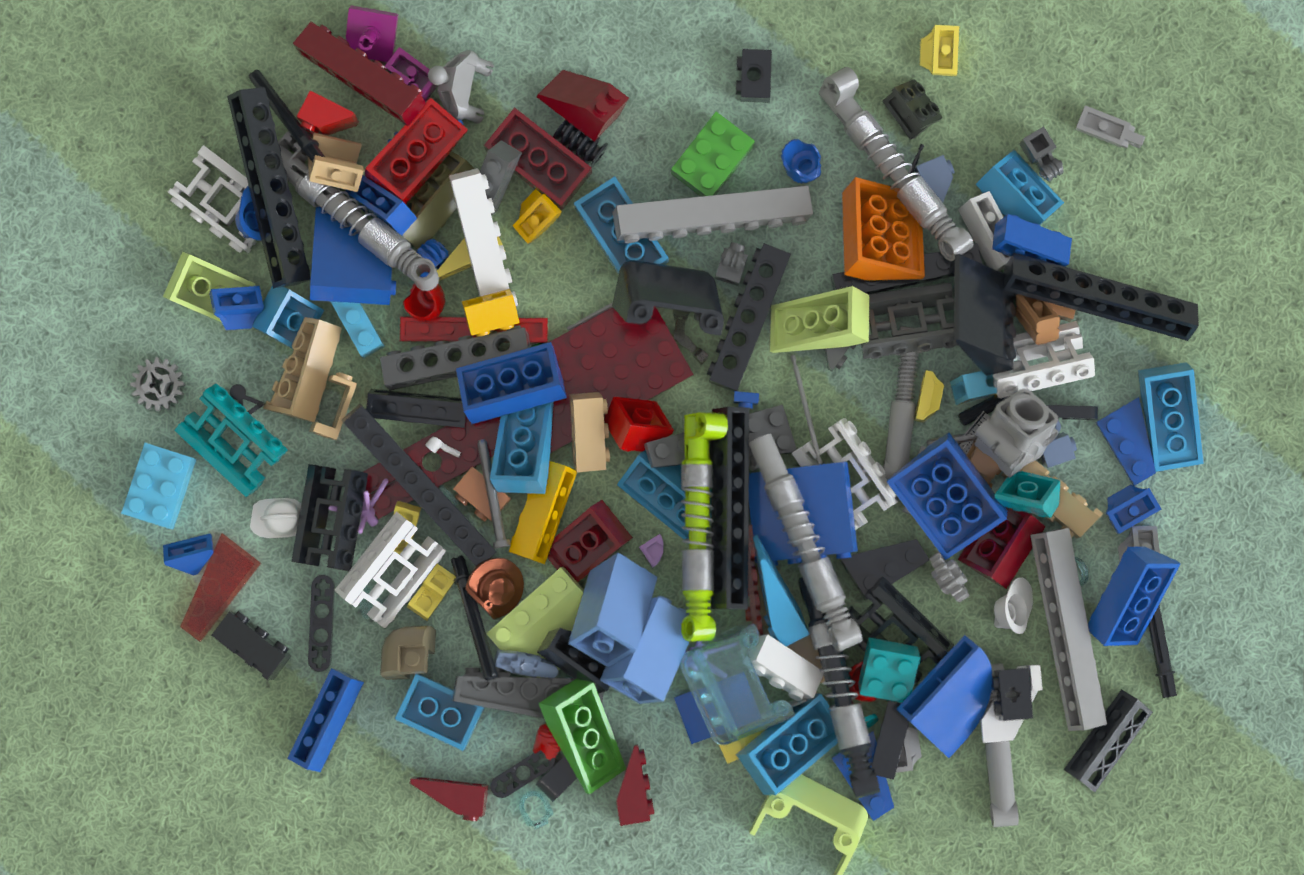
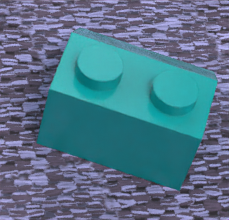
(1030, 494)

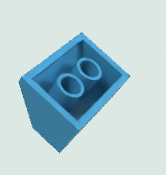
(1019, 190)

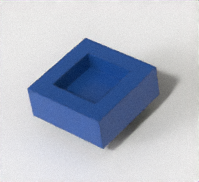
(746, 399)

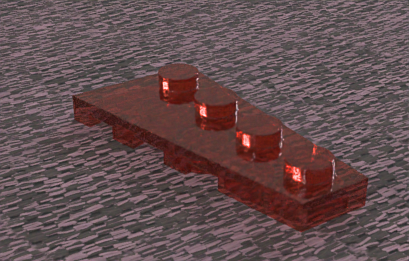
(220, 584)

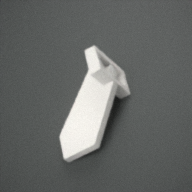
(996, 730)

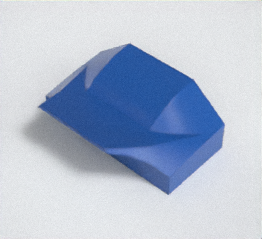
(237, 306)
(1130, 507)

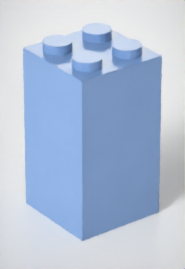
(613, 610)
(651, 669)

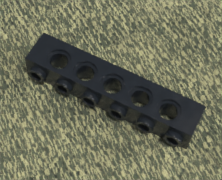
(777, 261)
(935, 267)

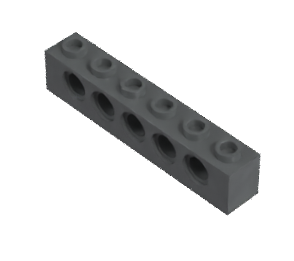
(393, 363)

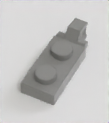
(1108, 128)

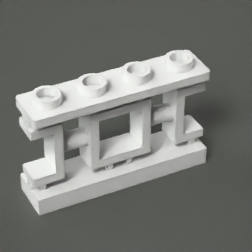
(211, 216)
(1047, 373)
(862, 462)
(378, 558)

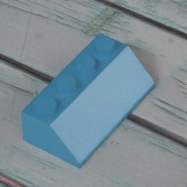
(657, 491)

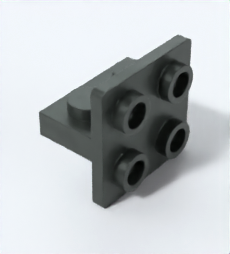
(912, 108)

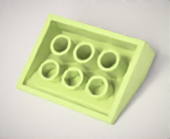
(544, 610)

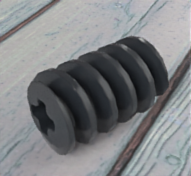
(579, 141)

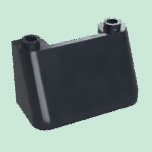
(651, 284)

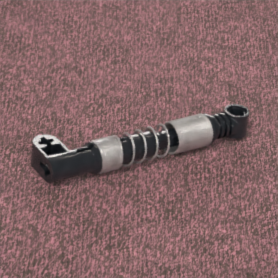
(846, 716)

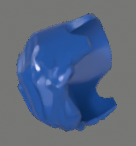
(801, 161)

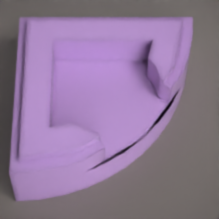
(653, 550)

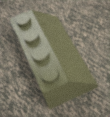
(434, 201)

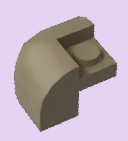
(407, 652)

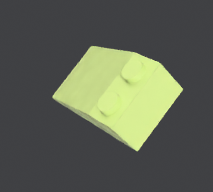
(820, 321)

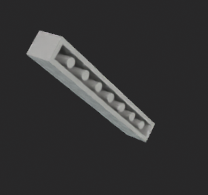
(712, 213)
(1068, 629)

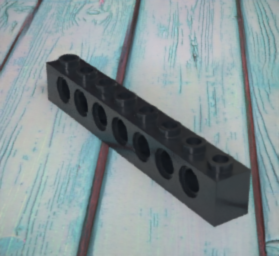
(265, 169)
(1100, 296)
(418, 485)
(731, 511)

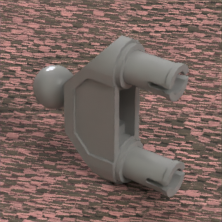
(456, 81)

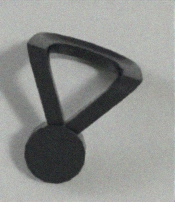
(238, 393)

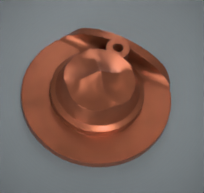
(496, 586)

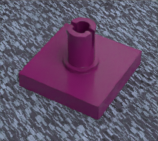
(372, 32)

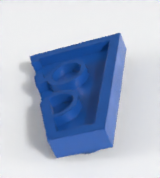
(1129, 441)
(875, 804)

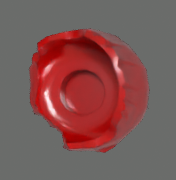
(546, 742)

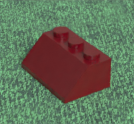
(1002, 549)

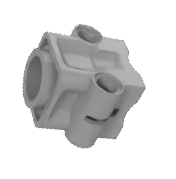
(1017, 431)

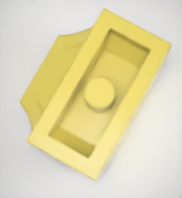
(940, 50)
(929, 396)

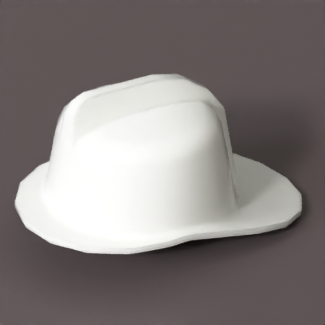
(275, 517)
(1015, 607)

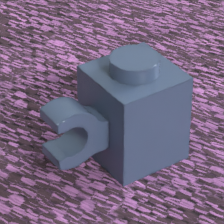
(1059, 450)

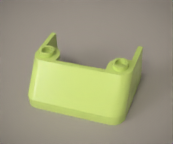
(825, 804)

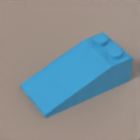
(1171, 415)
(523, 451)
(783, 612)

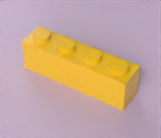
(542, 515)

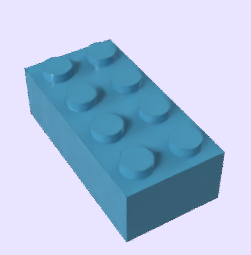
(597, 215)
(790, 747)

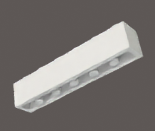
(480, 232)

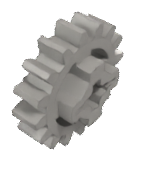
(147, 388)
(949, 577)

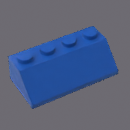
(510, 383)
(1132, 596)

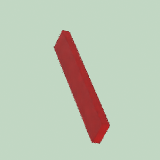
(455, 327)

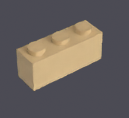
(589, 432)

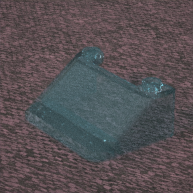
(729, 687)

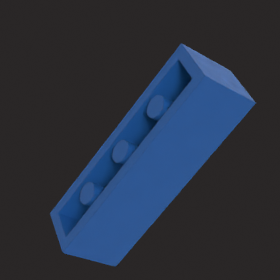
(325, 720)

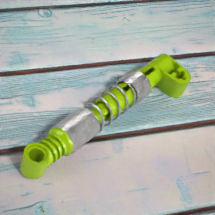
(698, 560)

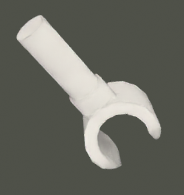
(434, 445)

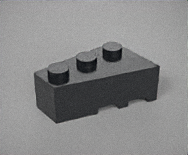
(888, 562)
(252, 644)
(572, 660)

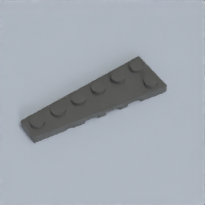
(772, 421)
(508, 693)

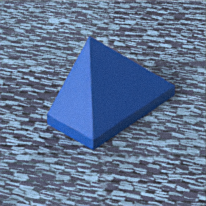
(189, 554)

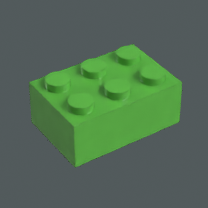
(712, 156)

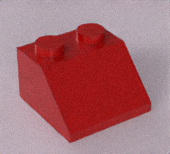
(324, 116)
(636, 423)

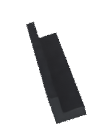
(416, 408)
(1105, 738)

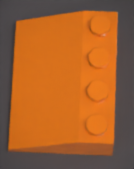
(880, 234)

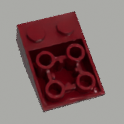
(632, 797)

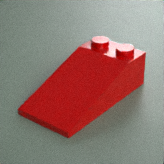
(416, 152)

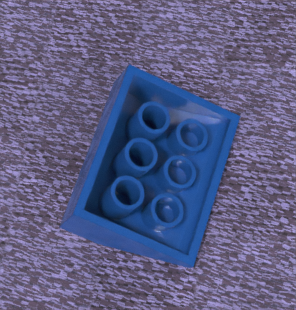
(947, 496)

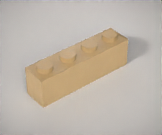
(306, 371)
(1072, 508)

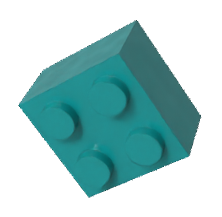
(888, 670)

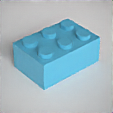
(158, 486)

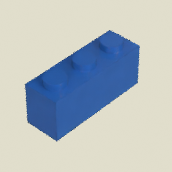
(383, 205)
(1031, 240)

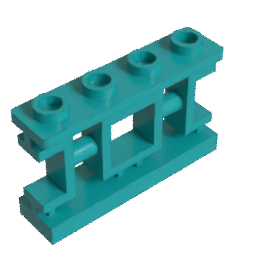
(219, 451)

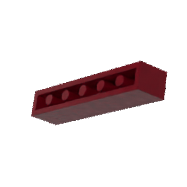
(360, 73)

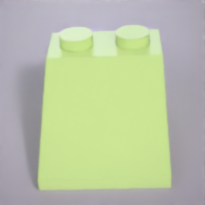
(195, 279)

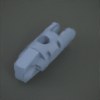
(525, 664)

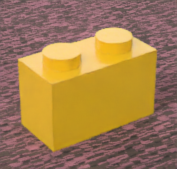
(490, 312)

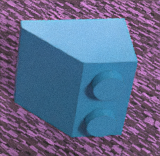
(284, 315)

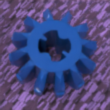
(433, 251)

